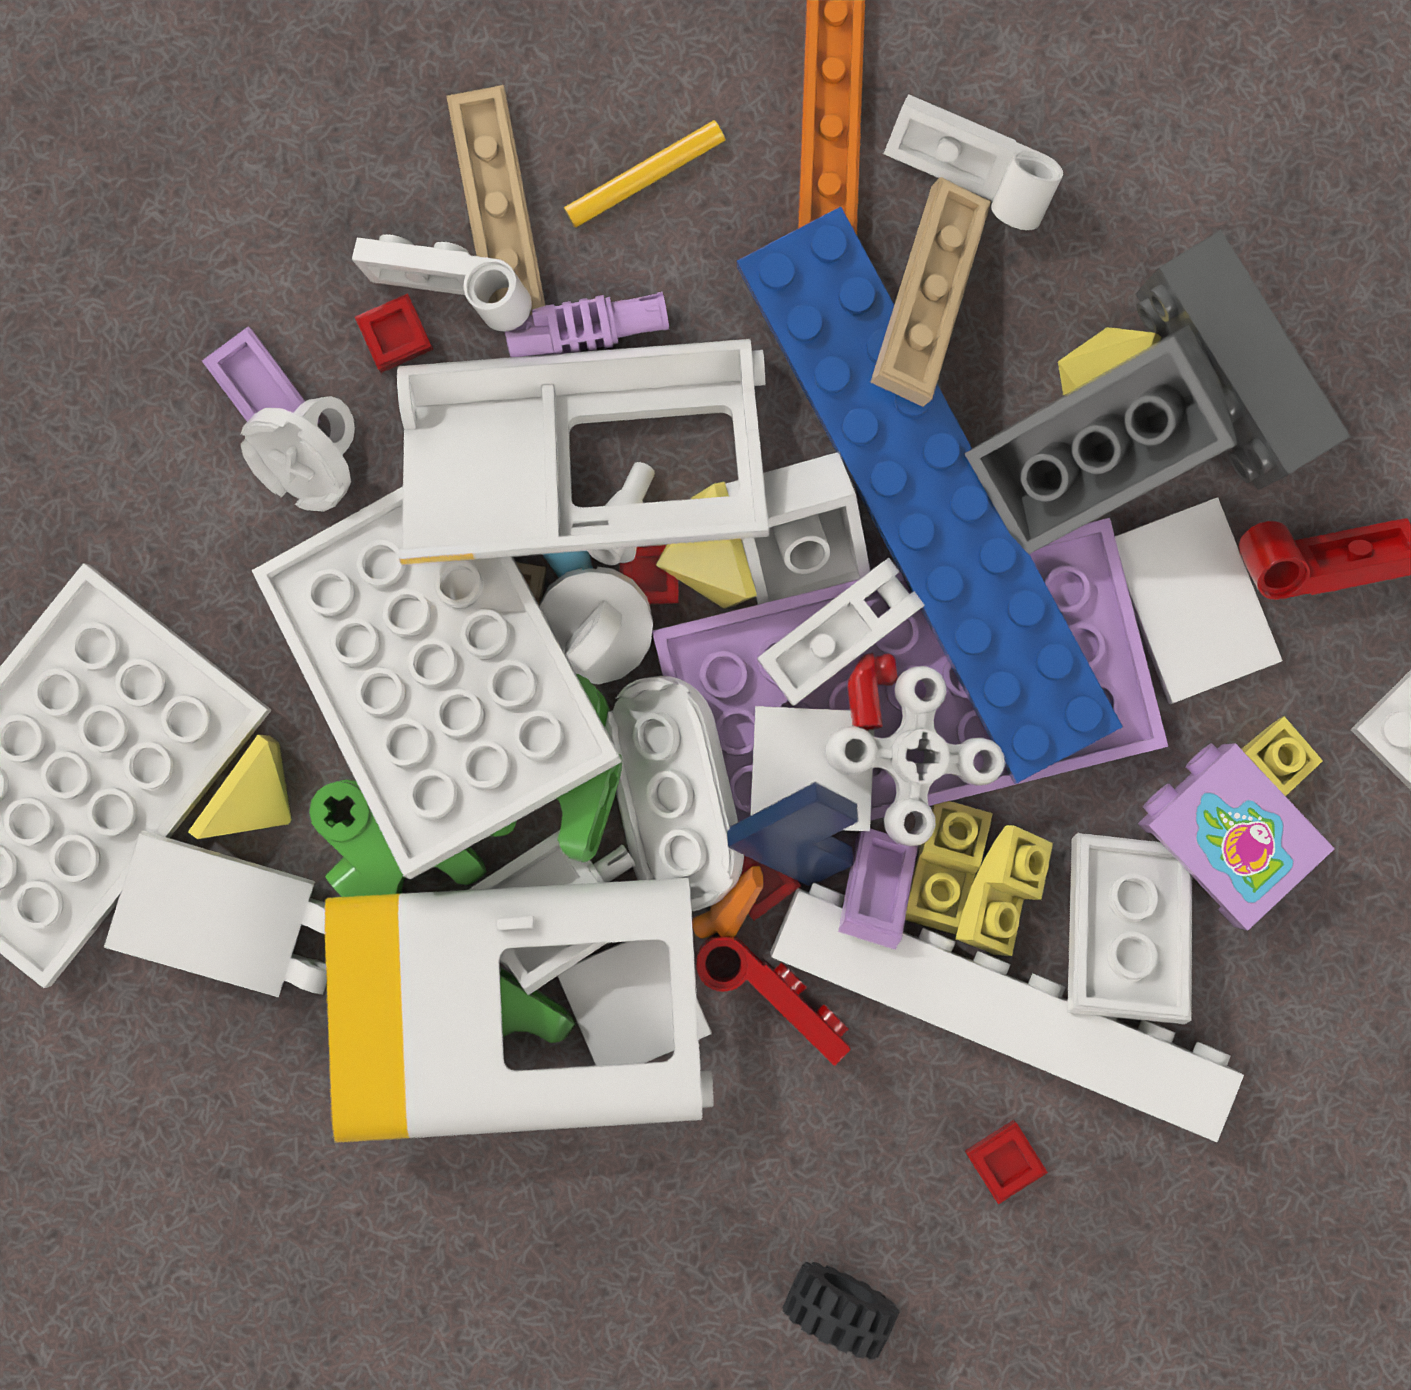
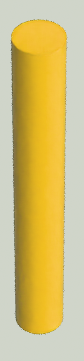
(644, 173)

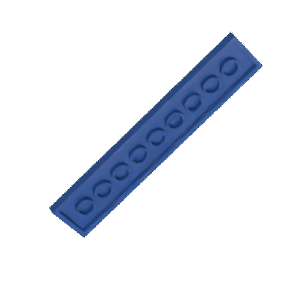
(928, 502)

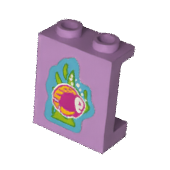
(1235, 833)

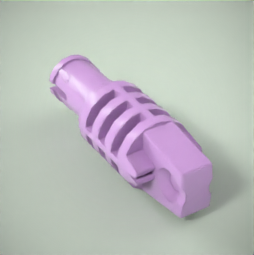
(586, 325)

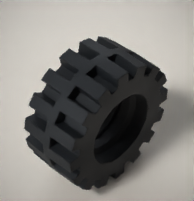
(840, 1310)

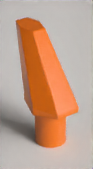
(732, 910)

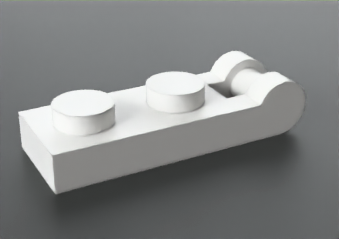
(838, 633)

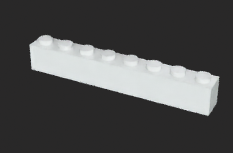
(1013, 1016)

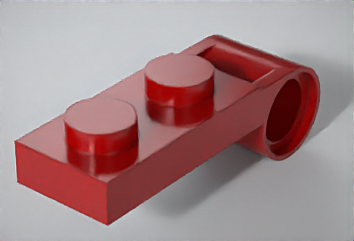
(1326, 561)
(783, 991)

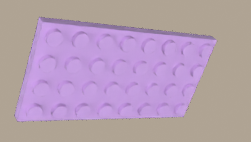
(1084, 580)

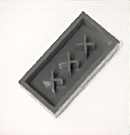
(1267, 388)

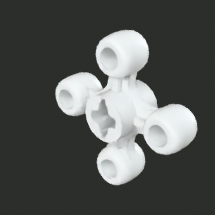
(912, 778)

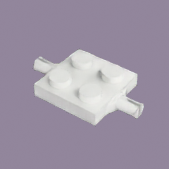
(548, 866)

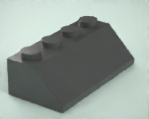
(1105, 442)

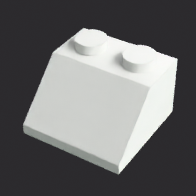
(812, 531)

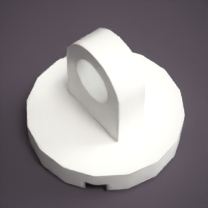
(297, 456)
(599, 622)

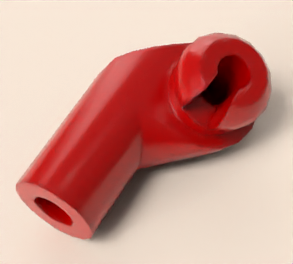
(864, 692)

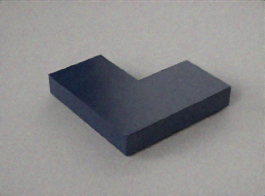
(798, 833)

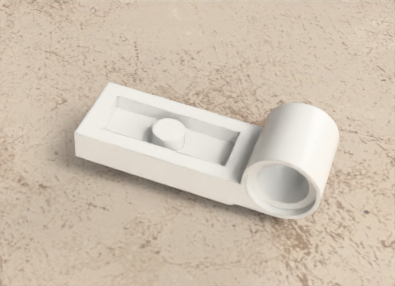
(976, 159)
(448, 270)

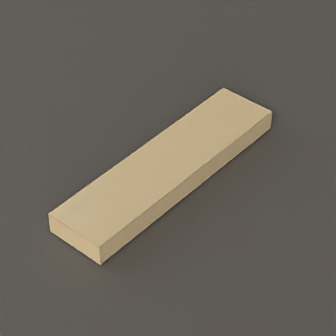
(495, 185)
(931, 292)

